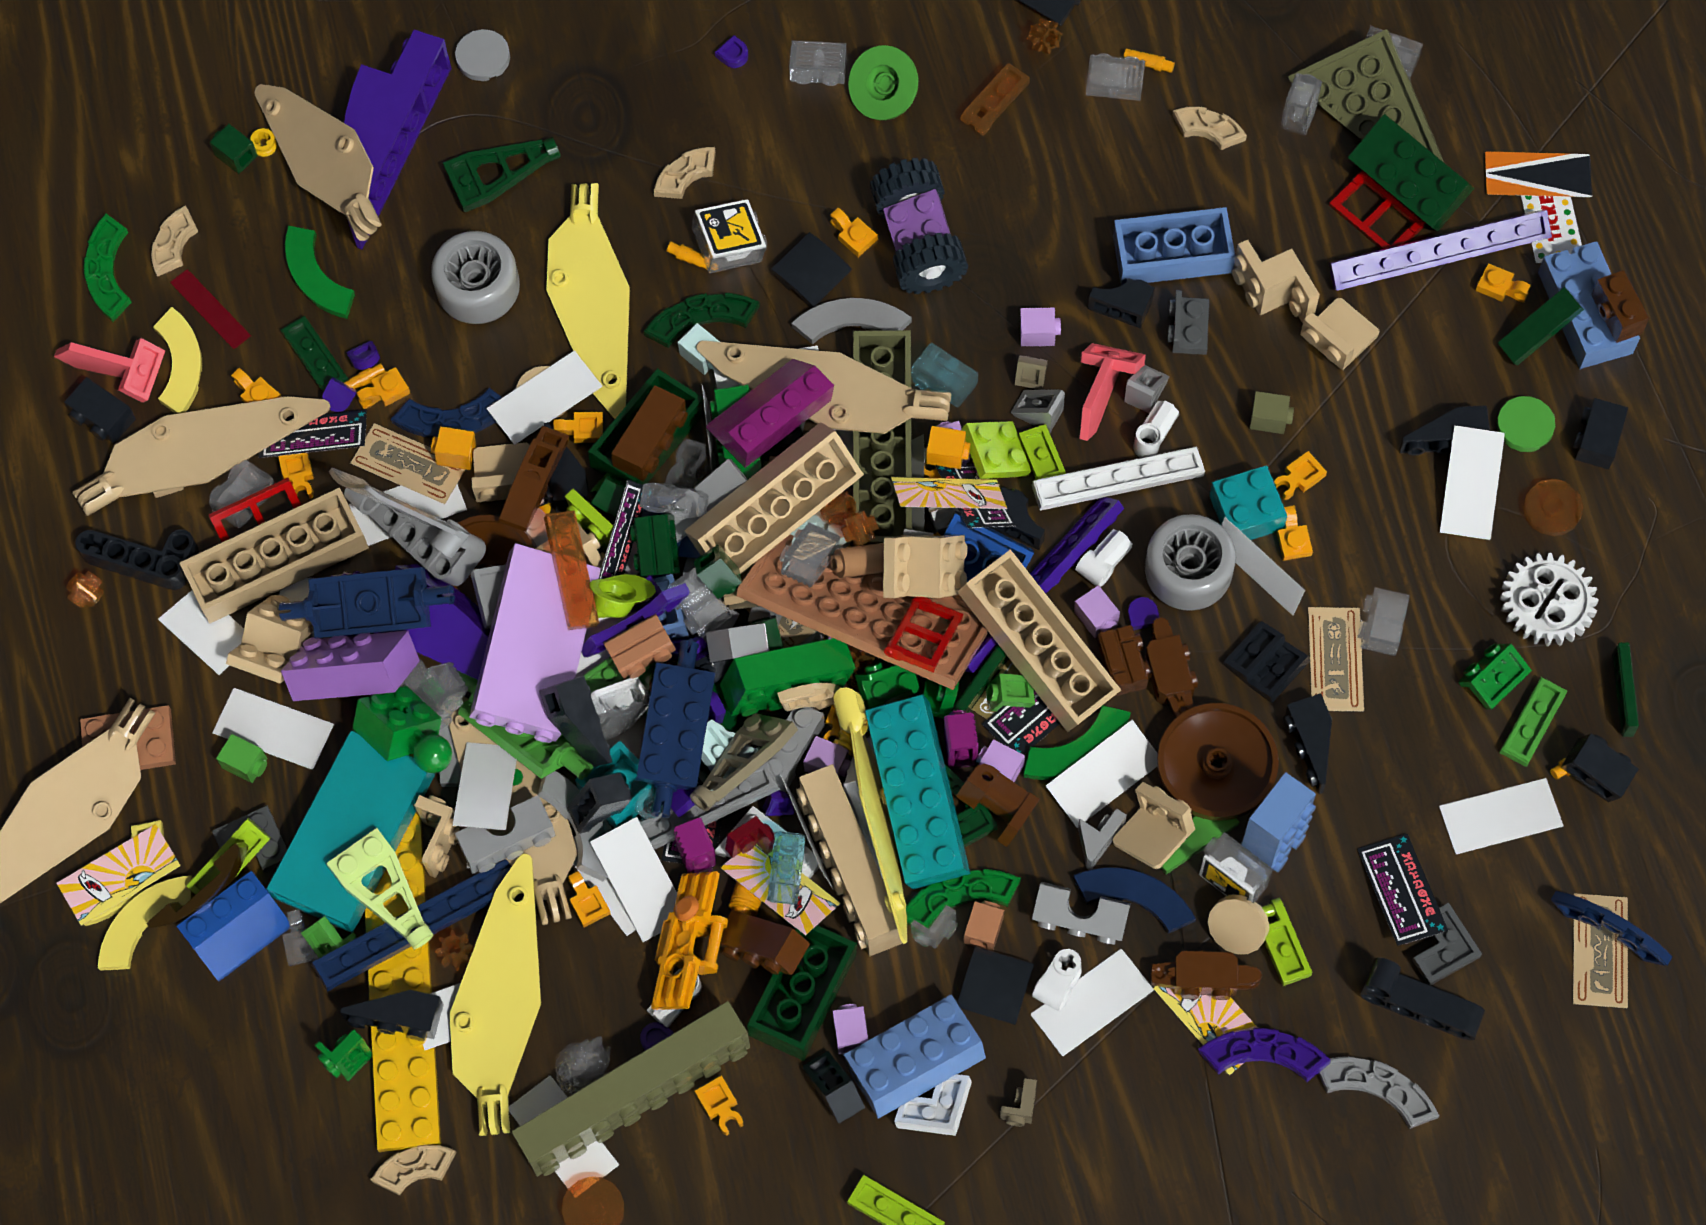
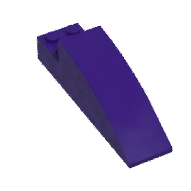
(393, 108)
(454, 632)

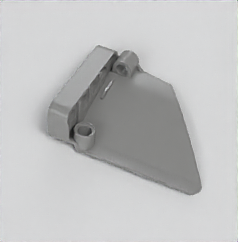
(437, 545)

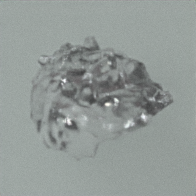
(581, 1064)

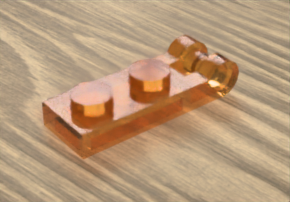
(995, 98)

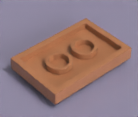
(155, 744)

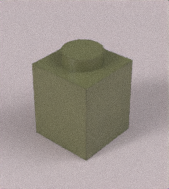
(1271, 412)

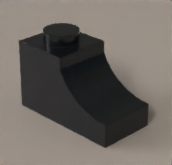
(1125, 303)
(1026, 529)
(599, 800)
(834, 1086)

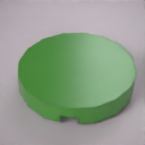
(1526, 423)

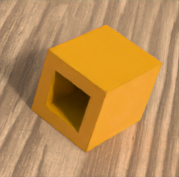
(947, 447)
(454, 448)

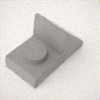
(1095, 842)

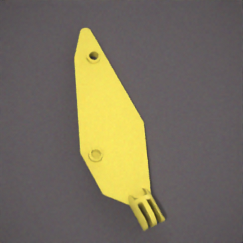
(591, 296)
(853, 720)
(498, 998)

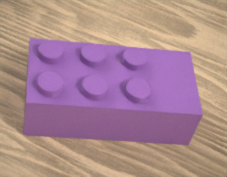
(350, 665)

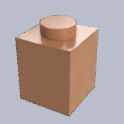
(984, 925)

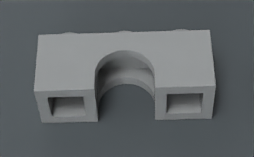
(784, 763)
(530, 829)
(1054, 910)

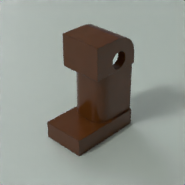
(1000, 797)

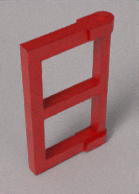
(1390, 200)
(250, 501)
(923, 603)

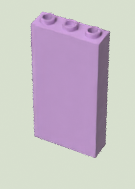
(526, 647)

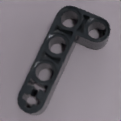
(136, 554)
(1420, 1001)

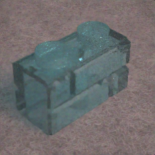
(944, 373)
(786, 868)

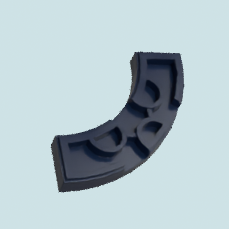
(427, 420)
(1137, 888)
(1629, 934)

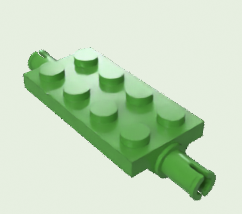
(537, 756)

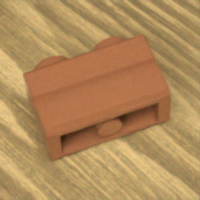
(640, 647)

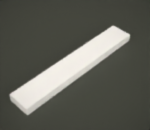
(1118, 478)

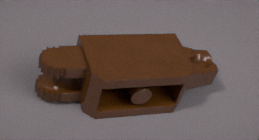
(1171, 676)
(1205, 974)

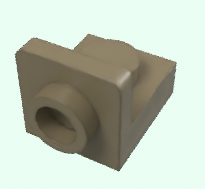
(1025, 1099)

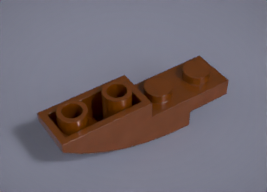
(533, 478)

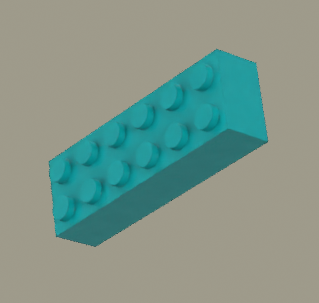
(917, 792)

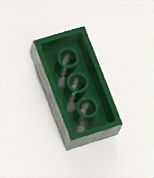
(1411, 172)
(600, 453)
(798, 1003)

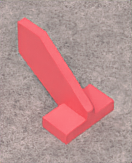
(1111, 362)
(137, 372)

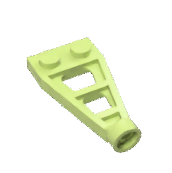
(363, 858)

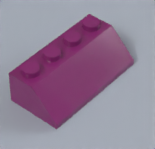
(772, 410)

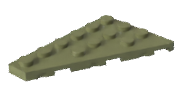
(1366, 84)

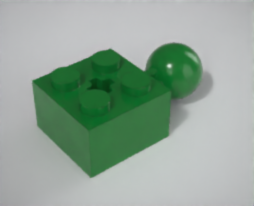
(403, 726)

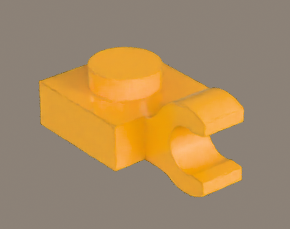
(854, 234)
(1499, 282)
(386, 388)
(253, 391)
(585, 427)
(1294, 539)
(588, 902)

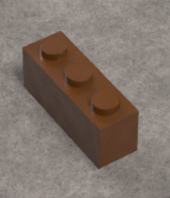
(649, 433)
(762, 943)

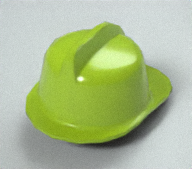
(619, 594)

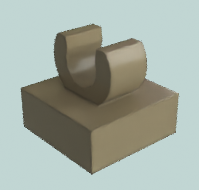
(1031, 372)

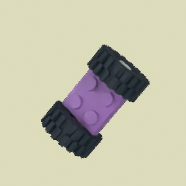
(911, 203)

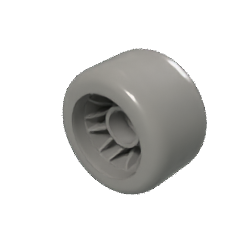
(475, 277)
(1196, 543)

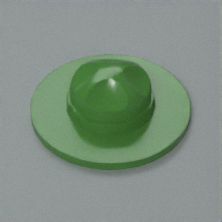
(883, 82)

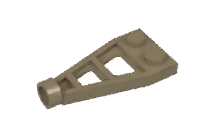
(758, 730)

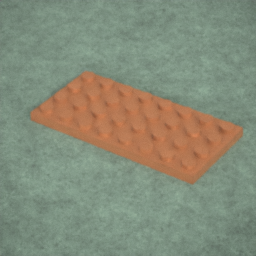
(859, 615)

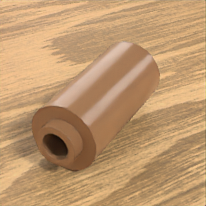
(858, 560)

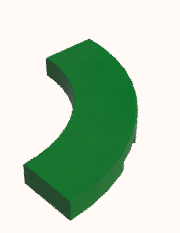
(100, 267)
(309, 276)
(1051, 762)
(977, 886)

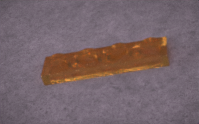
(571, 570)

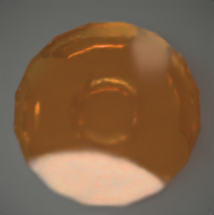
(1553, 507)
(593, 1203)

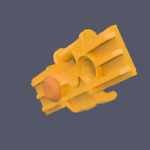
(688, 921)

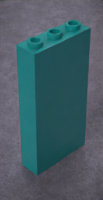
(353, 801)

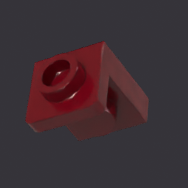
(747, 835)

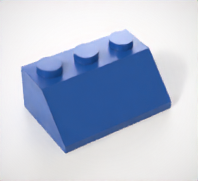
(985, 546)
(234, 926)

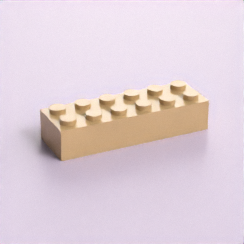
(777, 498)
(274, 555)
(1039, 640)
(849, 857)

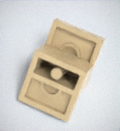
(1274, 281)
(924, 565)
(268, 640)

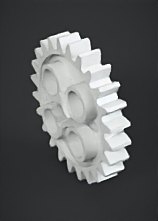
(1573, 613)

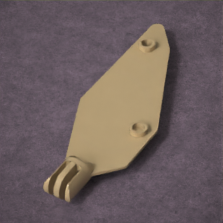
(322, 155)
(861, 396)
(195, 447)
(71, 803)
(550, 861)

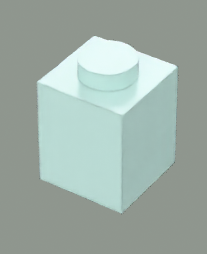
(688, 349)

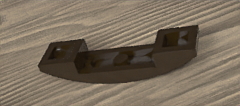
(228, 865)

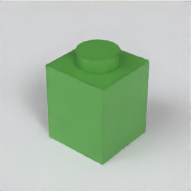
(242, 758)

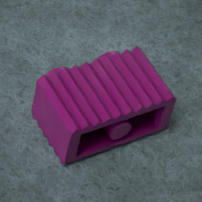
(960, 739)
(695, 846)

